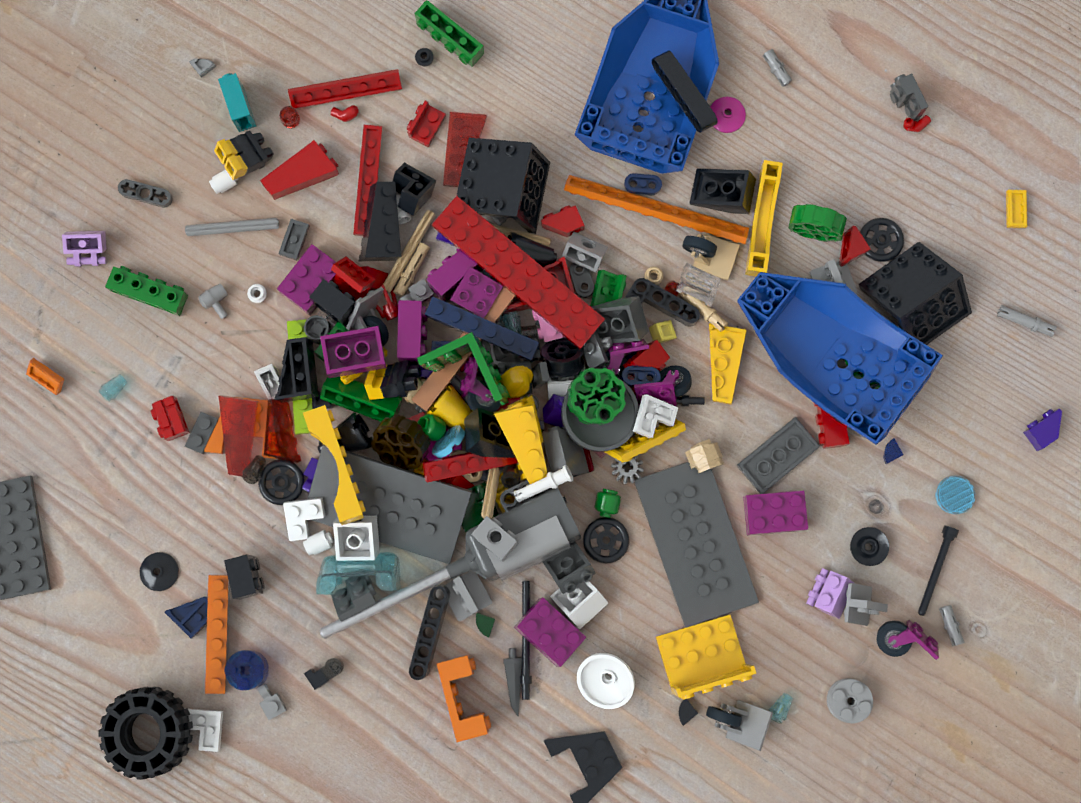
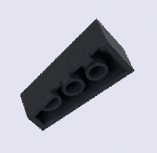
(381, 225)

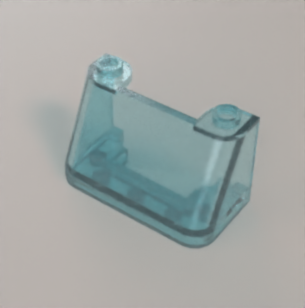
(385, 567)

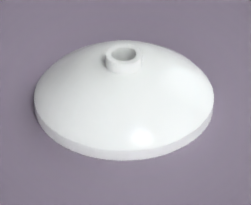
(599, 687)

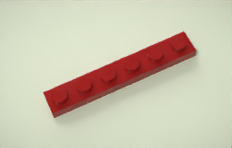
(345, 89)
(367, 173)
(461, 465)

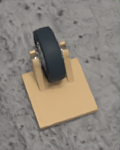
(712, 254)

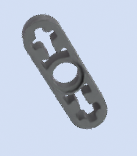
(131, 195)

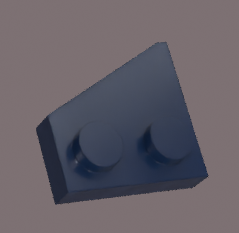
(190, 616)

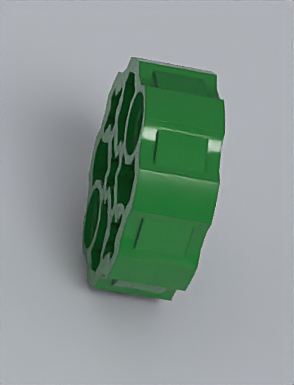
(817, 223)
(599, 379)

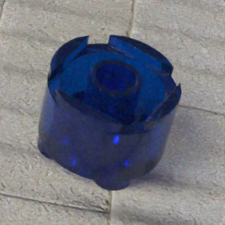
(235, 670)

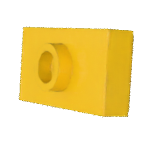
(1016, 208)

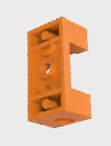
(469, 726)

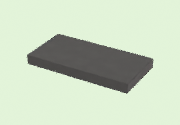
(778, 455)

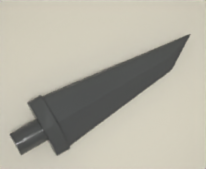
(513, 672)

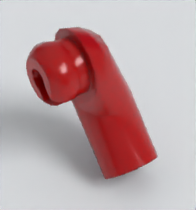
(345, 115)
(916, 126)

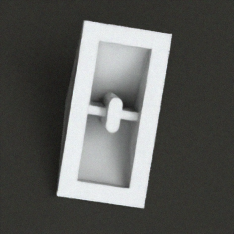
(268, 379)

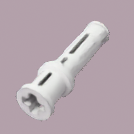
(551, 480)

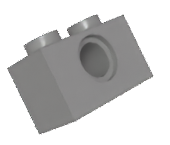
(584, 252)
(487, 529)

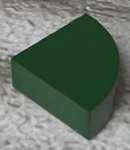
(484, 624)

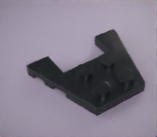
(594, 757)

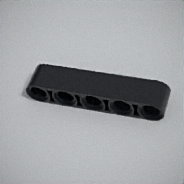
(684, 91)
(423, 639)

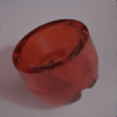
(672, 284)

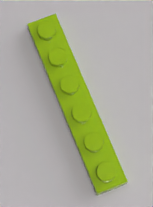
(296, 330)

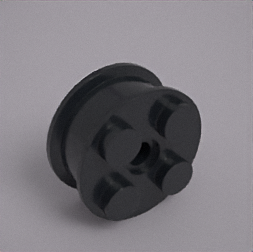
(562, 358)

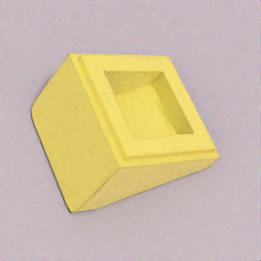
(662, 331)

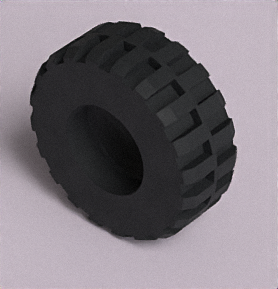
(118, 737)

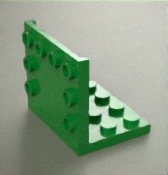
(453, 353)

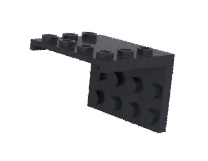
(504, 180)
(920, 293)

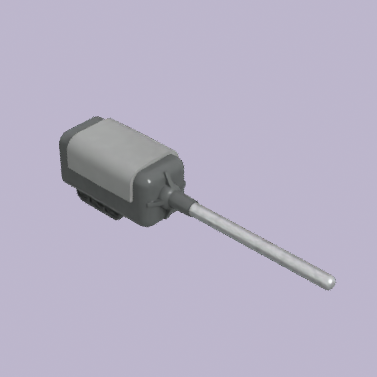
(542, 530)

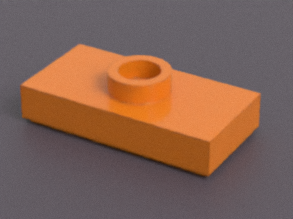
(45, 376)

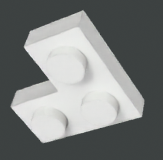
(650, 412)
(298, 513)
(210, 727)

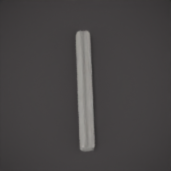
(233, 226)

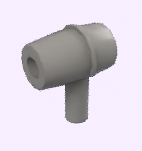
(211, 298)

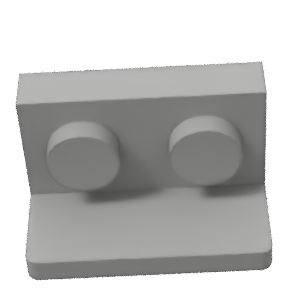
(834, 273)
(467, 595)
(860, 605)

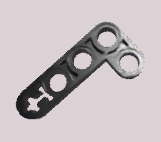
(663, 305)

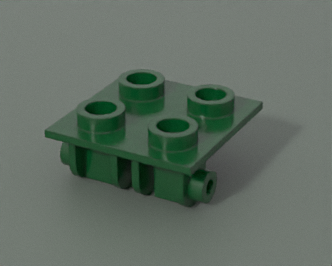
(474, 509)

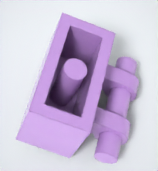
(84, 242)
(833, 594)

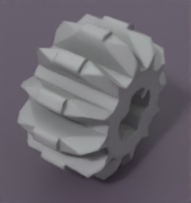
(631, 473)

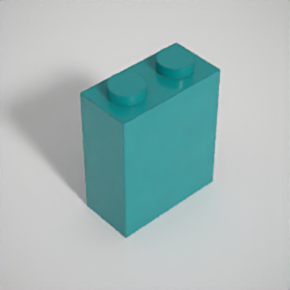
(237, 102)

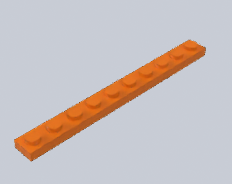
(656, 209)

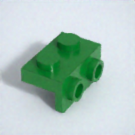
(608, 287)

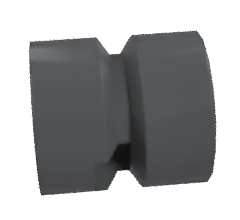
(316, 327)

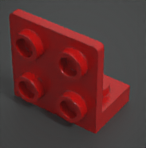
(352, 278)

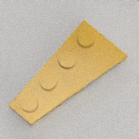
(726, 355)

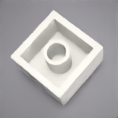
(357, 539)

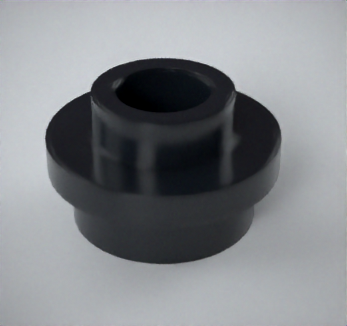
(424, 62)

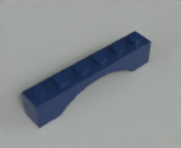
(483, 329)

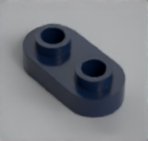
(643, 182)
(639, 374)

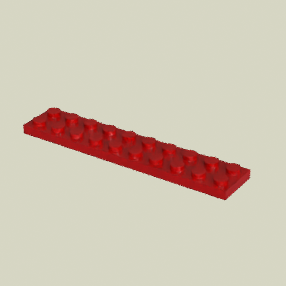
(518, 272)

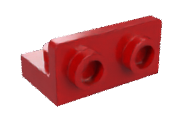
(425, 124)

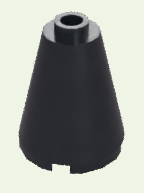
(540, 253)
(353, 434)

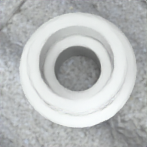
(251, 291)

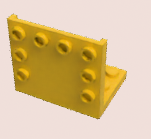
(703, 657)

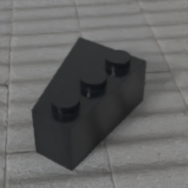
(298, 373)

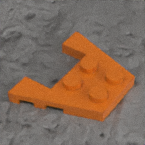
(216, 440)

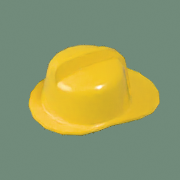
(517, 380)

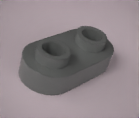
(581, 278)

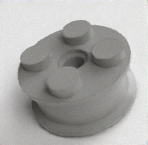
(861, 700)

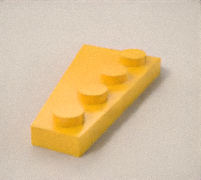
(523, 437)
(640, 444)

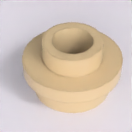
(654, 270)

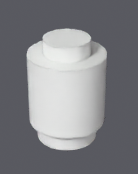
(222, 182)
(318, 542)

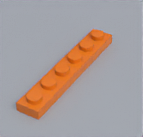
(216, 634)

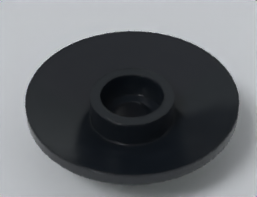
(878, 542)
(168, 571)

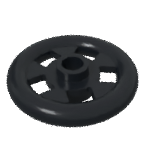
(896, 246)
(284, 466)
(595, 552)

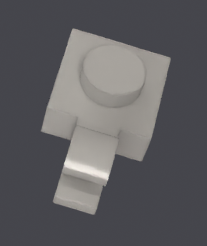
(419, 292)
(272, 704)

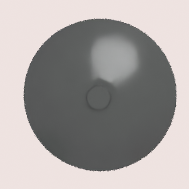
(606, 436)

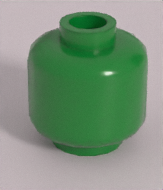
(433, 426)
(607, 502)

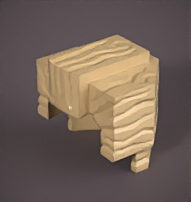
(704, 456)

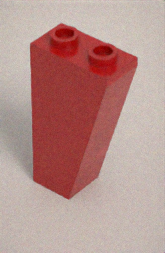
(301, 171)

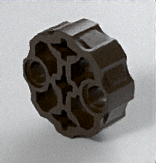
(400, 442)

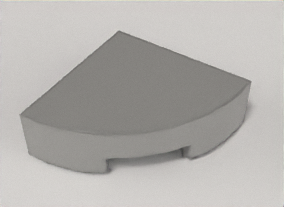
(202, 66)

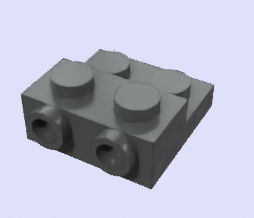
(907, 92)
(569, 568)
(355, 597)

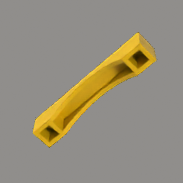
(763, 217)
(346, 501)

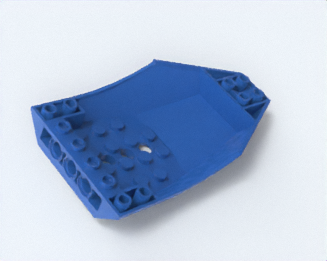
(628, 74)
(815, 324)

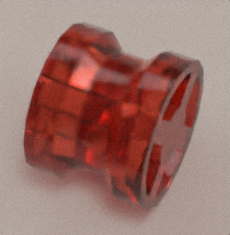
(287, 113)

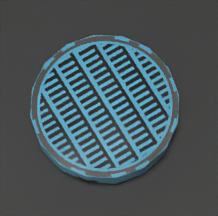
(451, 437)
(955, 495)

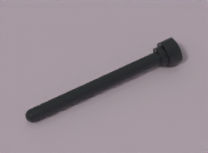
(948, 534)

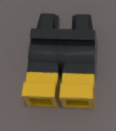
(243, 154)
(393, 380)

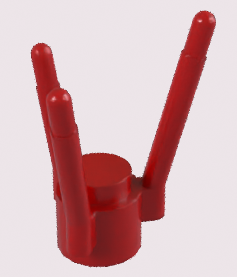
(391, 308)

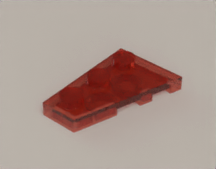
(279, 434)

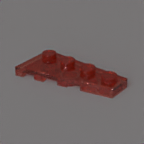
(459, 130)
(238, 428)

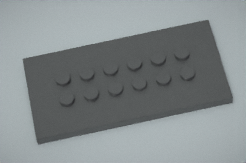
(408, 509)
(696, 543)

